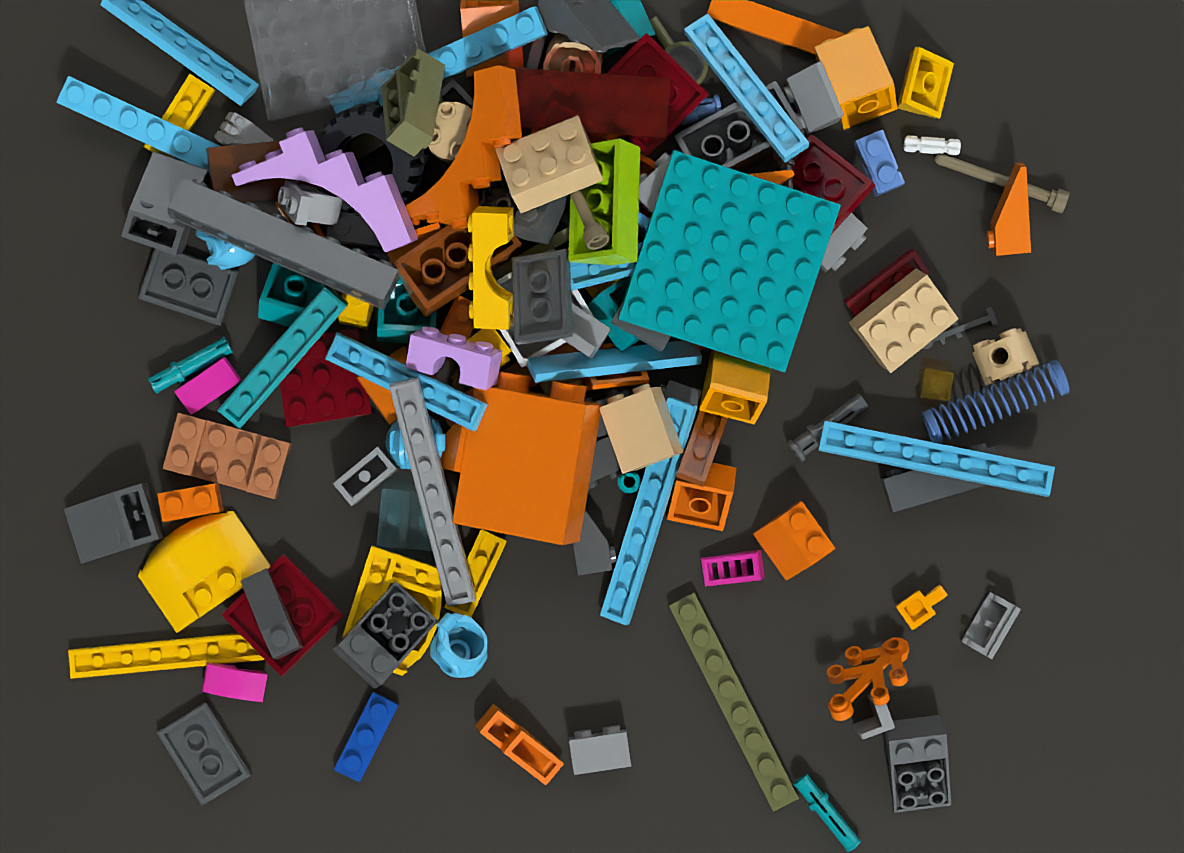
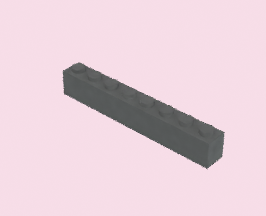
(283, 242)

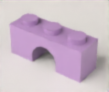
(477, 361)

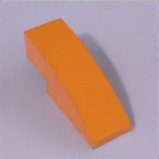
(519, 744)

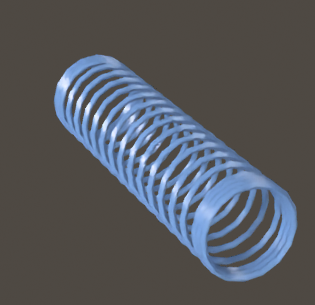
(1058, 378)

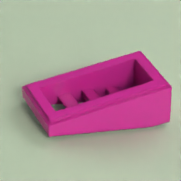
(758, 567)

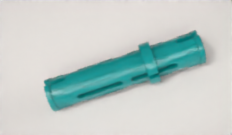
(180, 370)
(848, 838)

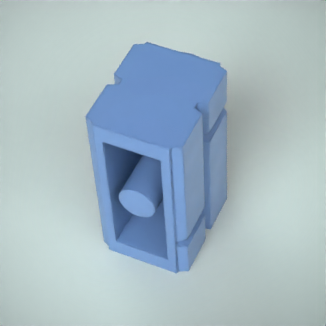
(878, 162)

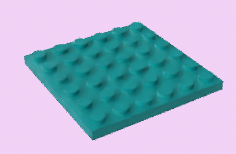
(729, 261)

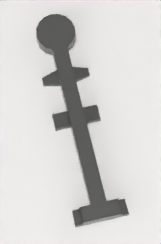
(957, 329)

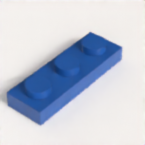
(366, 736)

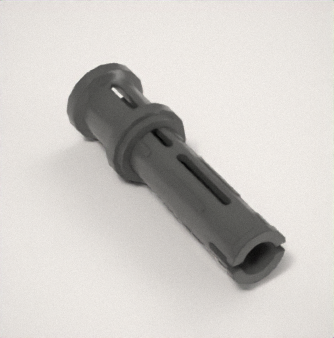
(811, 437)

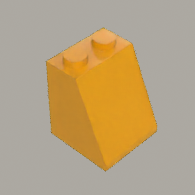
(858, 76)
(735, 387)

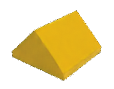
(925, 83)

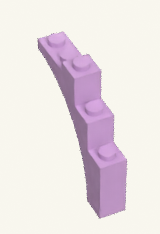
(376, 200)

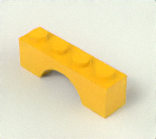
(491, 303)

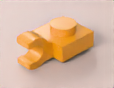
(918, 608)

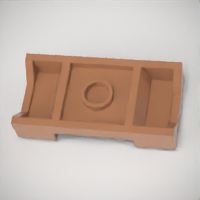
(226, 455)

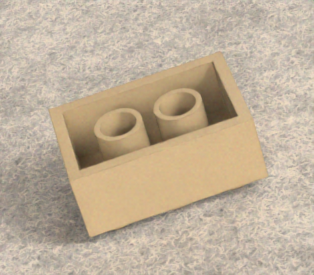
(549, 164)
(903, 320)

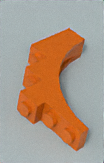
(492, 125)

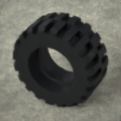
(369, 118)

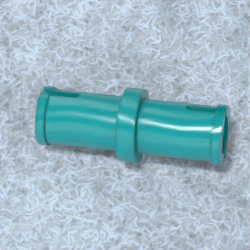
(629, 489)

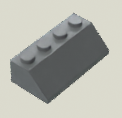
(732, 137)

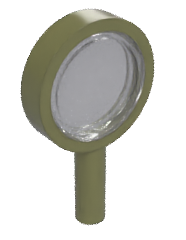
(682, 52)

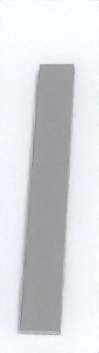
(432, 491)

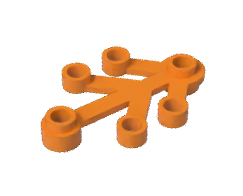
(892, 652)

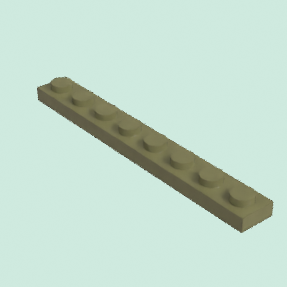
(733, 701)

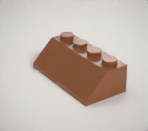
(441, 267)

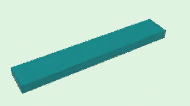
(283, 356)

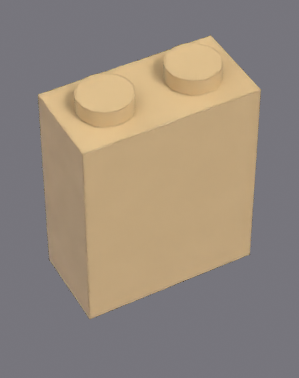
(640, 428)

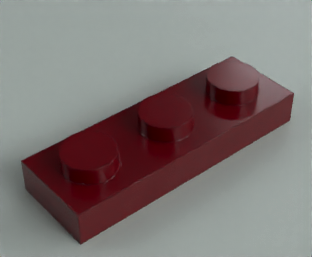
(884, 281)

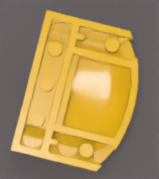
(200, 566)
(415, 577)

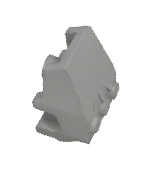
(239, 131)

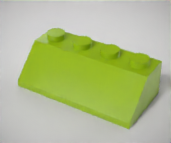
(612, 204)

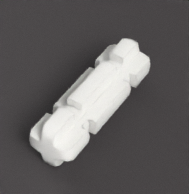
(932, 145)

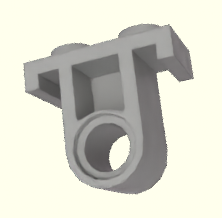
(309, 203)

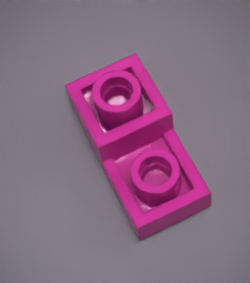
(208, 385)
(233, 682)

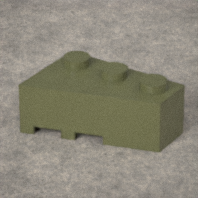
(412, 102)

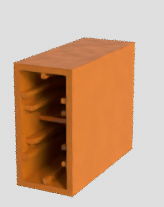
(529, 461)

